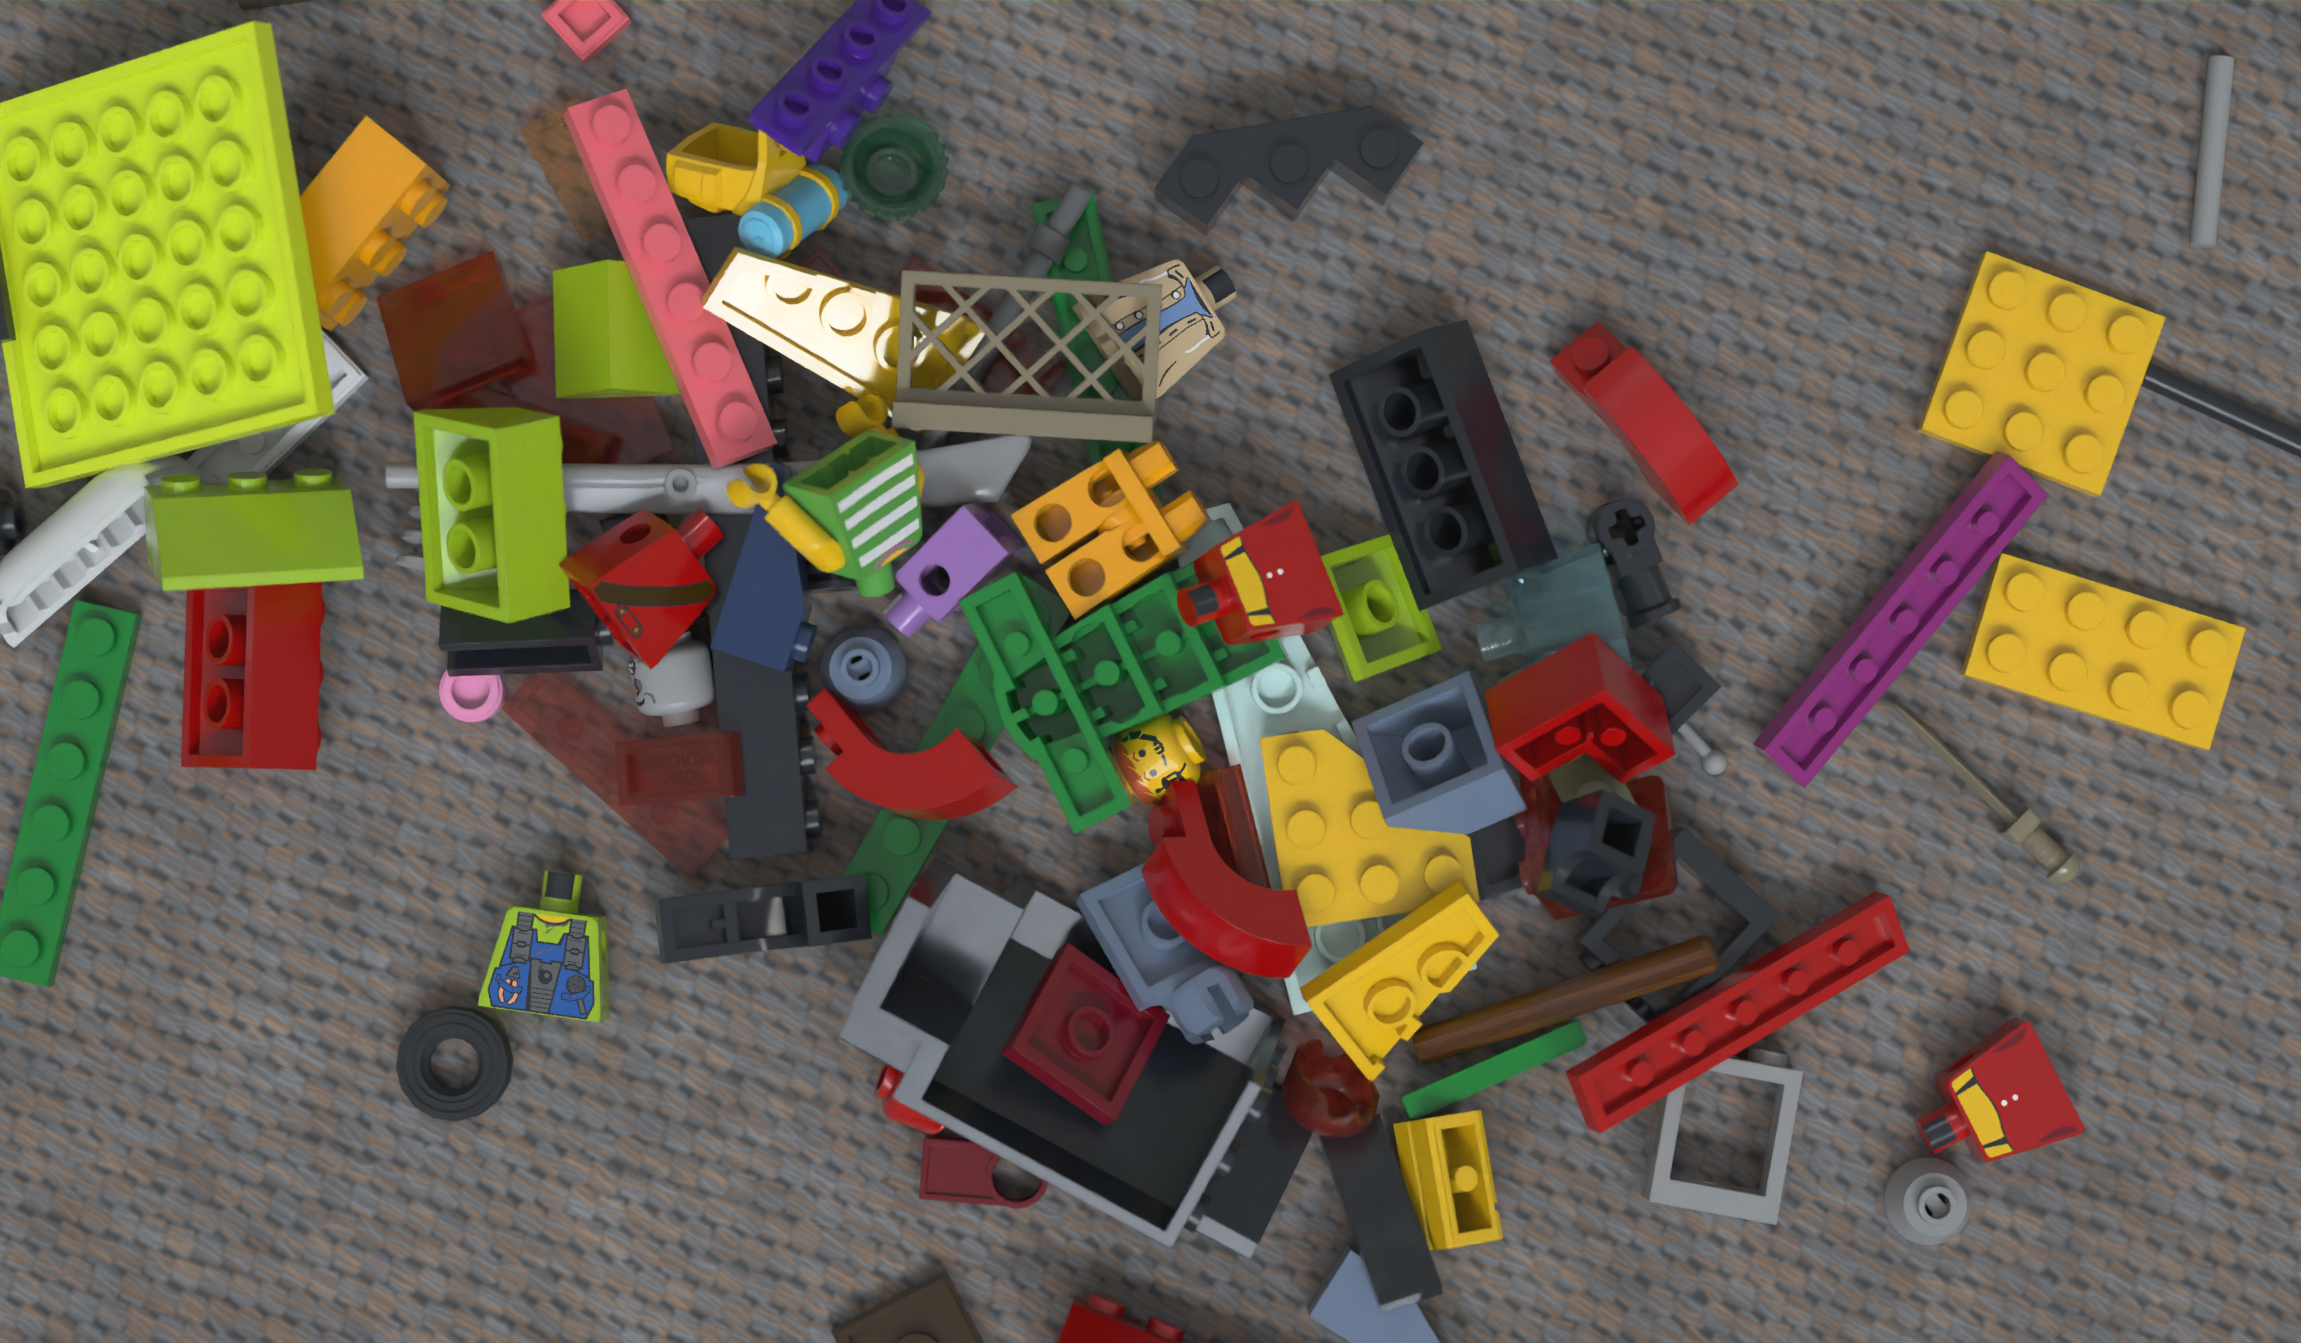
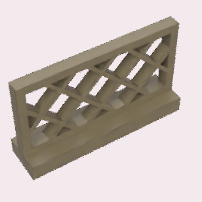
(1019, 412)

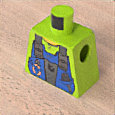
(551, 956)

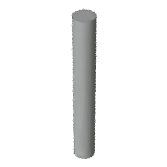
(2212, 151)

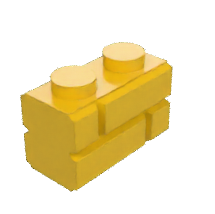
(1449, 1179)

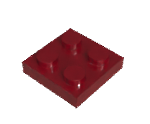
(1084, 1035)

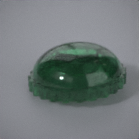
(893, 167)

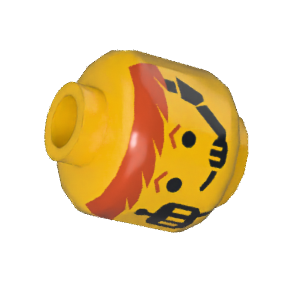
(1156, 755)

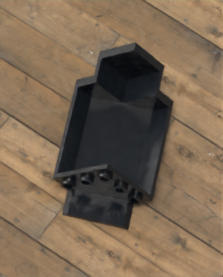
(1195, 1141)

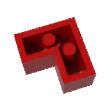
(1580, 705)

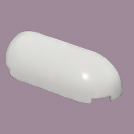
(77, 543)

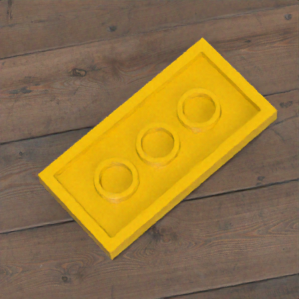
(2103, 651)

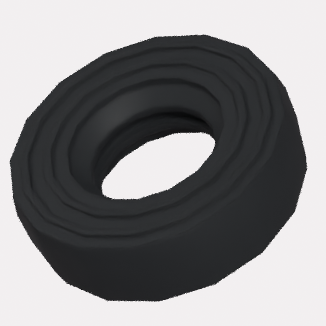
(415, 1063)

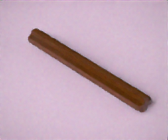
(1566, 999)

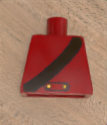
(647, 580)

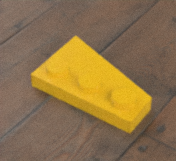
(1393, 978)

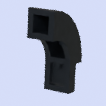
(763, 918)

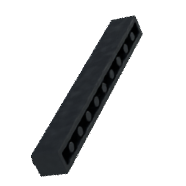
(752, 697)

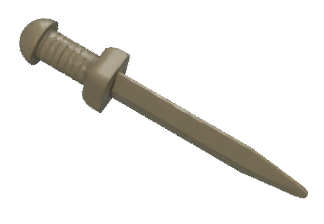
(2021, 827)

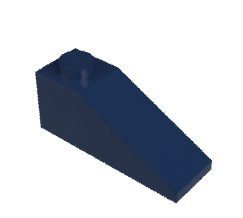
(767, 597)

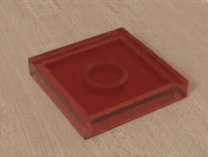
(453, 331)

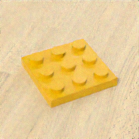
(2041, 373)

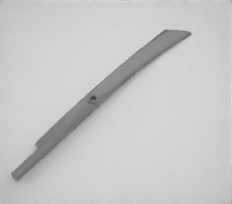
(953, 476)

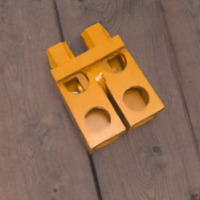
(1132, 525)

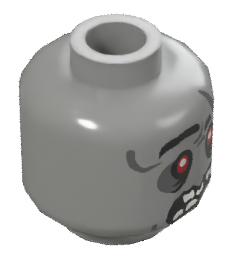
(677, 683)

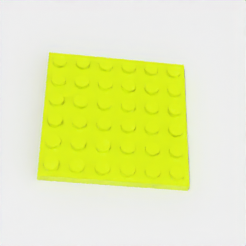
(156, 260)

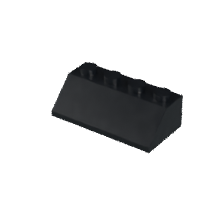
(1443, 464)

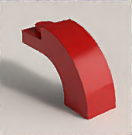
(1647, 420)
(927, 785)
(1210, 903)

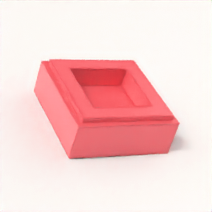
(586, 24)

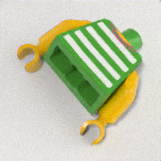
(853, 505)

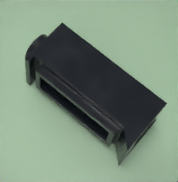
(540, 644)

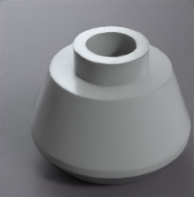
(1918, 1185)

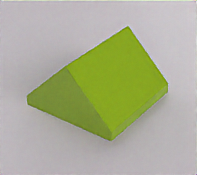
(605, 336)
(1380, 614)

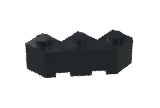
(1287, 163)

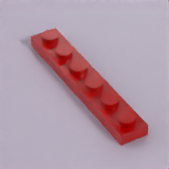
(1737, 1012)

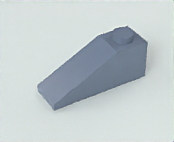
(1350, 1309)

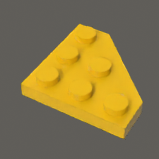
(1336, 840)

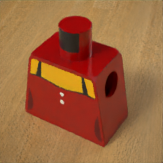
(1262, 583)
(2001, 1098)

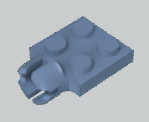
(1159, 963)

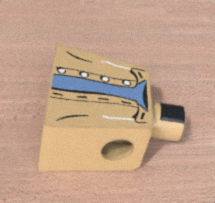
(1186, 323)

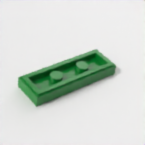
(1493, 1070)

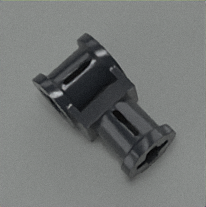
(1633, 560)

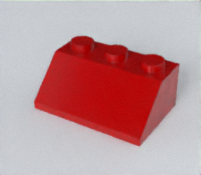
(253, 677)

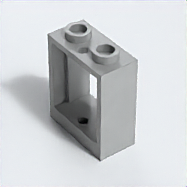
(1720, 1198)

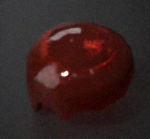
(1328, 1093)

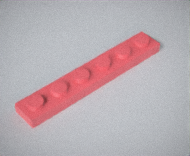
(669, 278)

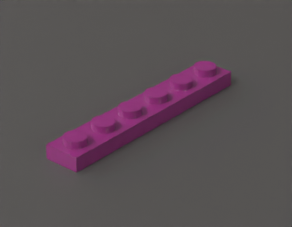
(1900, 619)

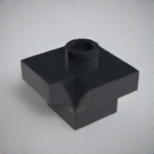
(1596, 852)

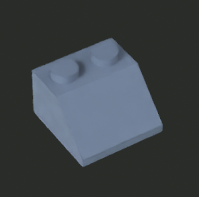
(1438, 761)

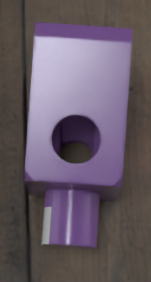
(973, 552)

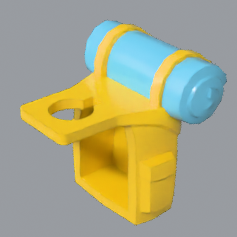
(760, 182)

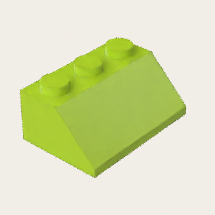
(492, 511)
(251, 530)

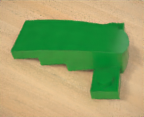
(1100, 679)

